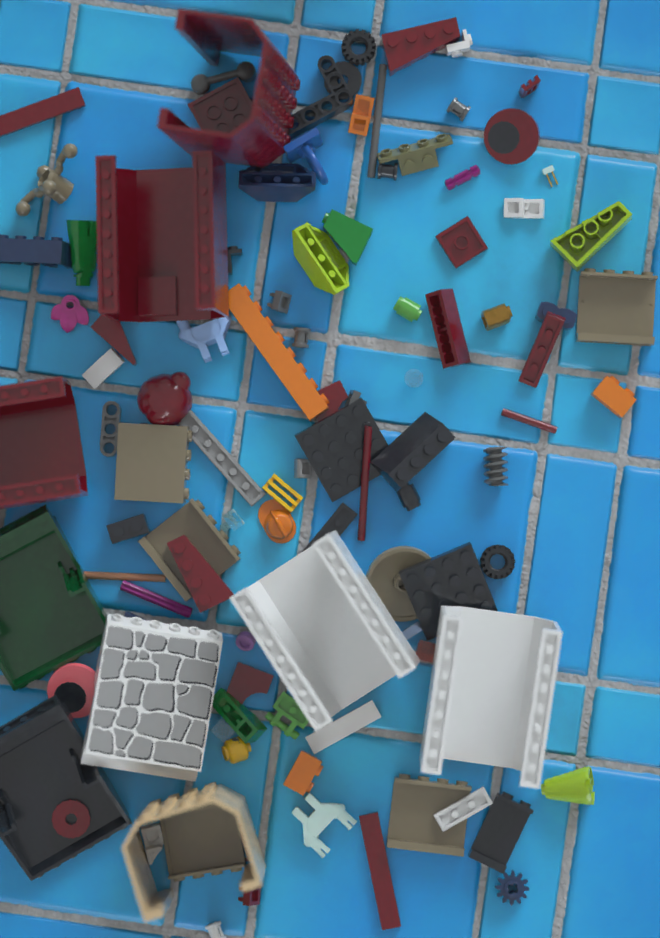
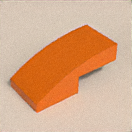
(361, 115)

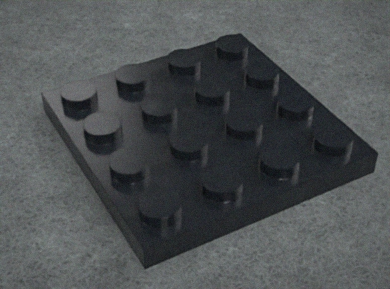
(336, 448)
(446, 581)

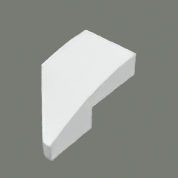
(153, 841)

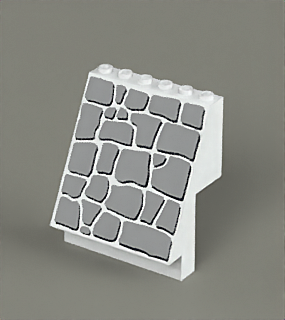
(152, 697)

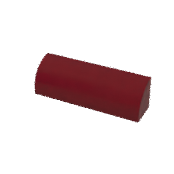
(447, 328)

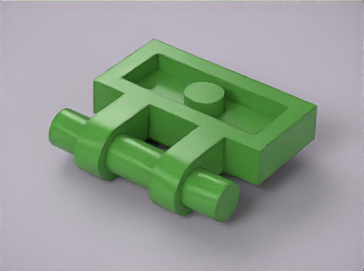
(289, 708)

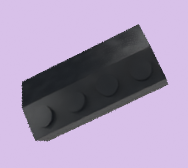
(412, 450)

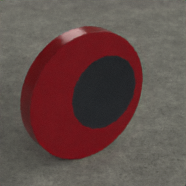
(511, 136)

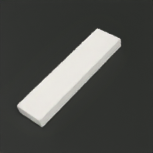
(343, 726)

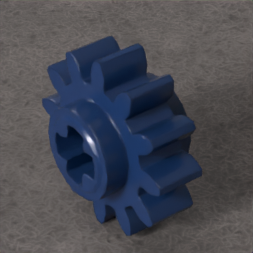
(513, 895)

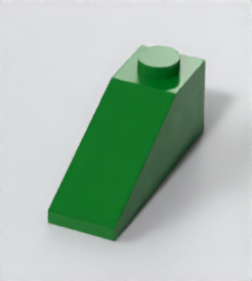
(238, 716)

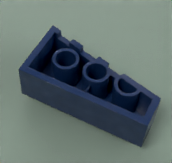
(35, 251)

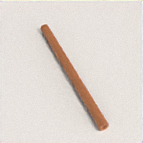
(125, 576)

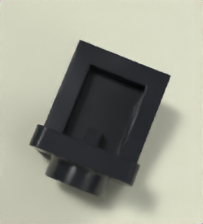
(232, 251)

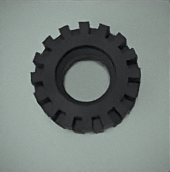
(358, 36)
(489, 570)

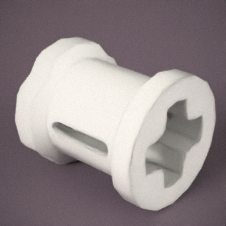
(215, 930)

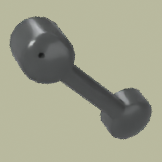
(201, 83)

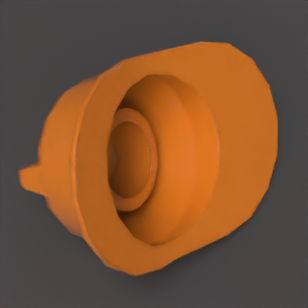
(277, 521)

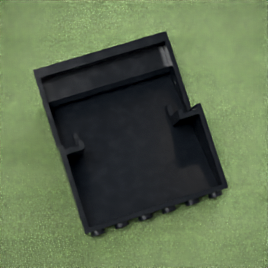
(39, 772)

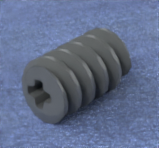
(495, 466)

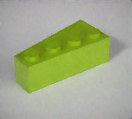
(590, 236)

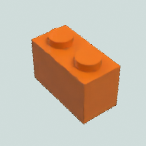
(614, 396)
(302, 773)

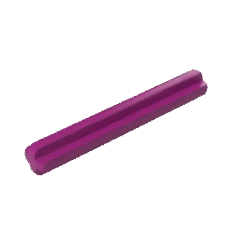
(156, 599)

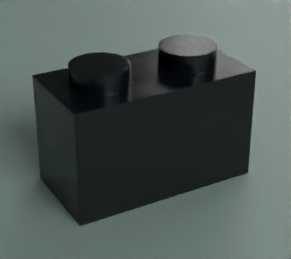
(128, 528)

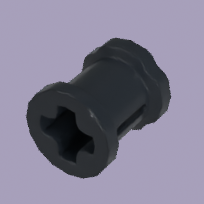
(387, 171)

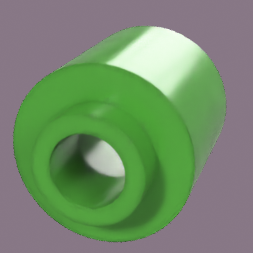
(407, 309)

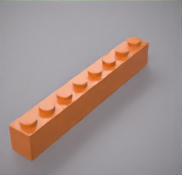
(275, 353)

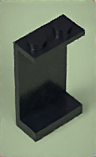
(500, 831)

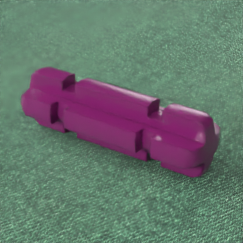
(462, 177)

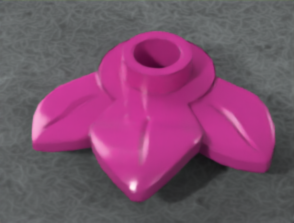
(70, 316)

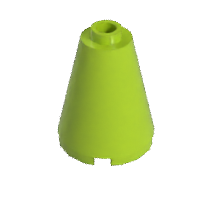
(571, 787)

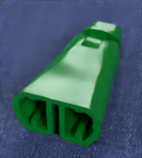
(83, 249)

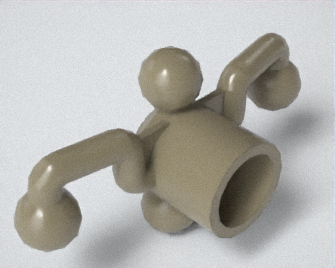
(50, 182)

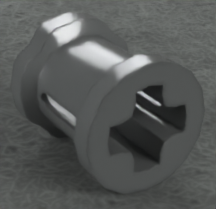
(458, 109)
(301, 337)

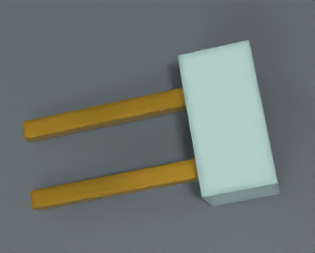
(547, 170)

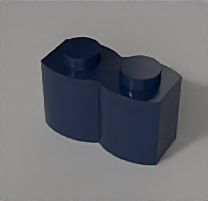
(569, 315)

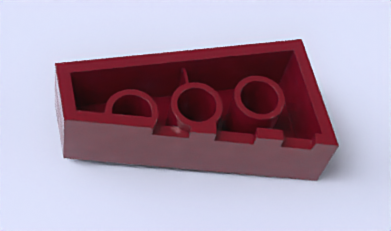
(417, 43)
(200, 577)

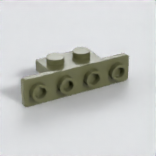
(416, 156)

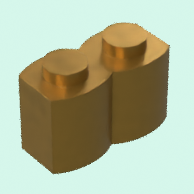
(496, 316)

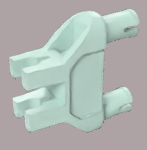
(319, 820)

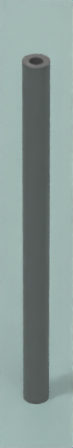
(377, 120)

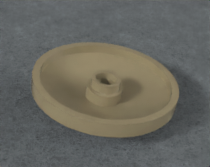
(387, 583)

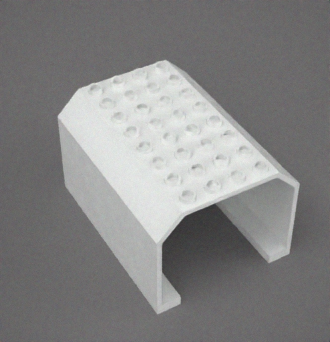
(325, 629)
(491, 691)

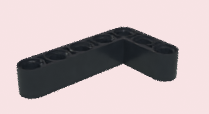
(332, 99)

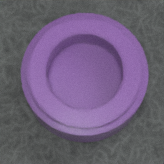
(245, 641)

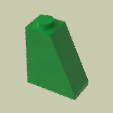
(347, 234)

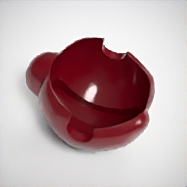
(165, 398)

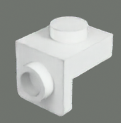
(457, 49)

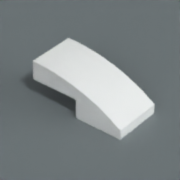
(524, 208)
(103, 368)

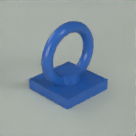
(304, 148)

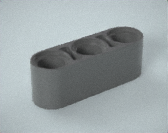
(106, 420)

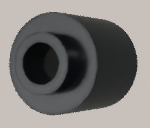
(409, 497)

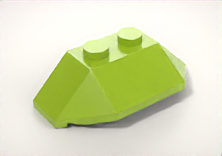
(320, 259)

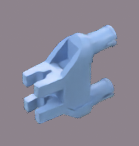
(206, 335)

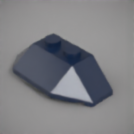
(277, 182)

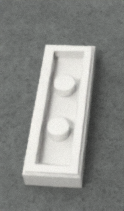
(463, 809)

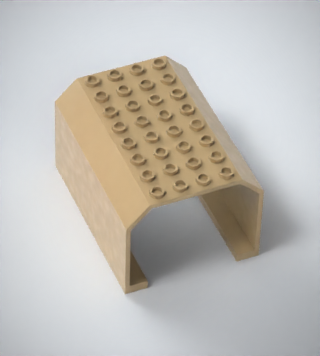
(154, 903)

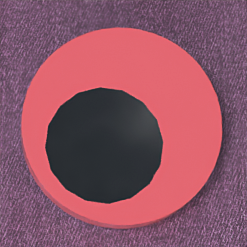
(74, 686)

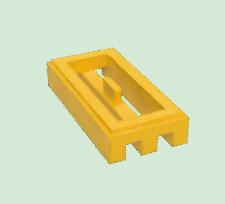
(270, 482)

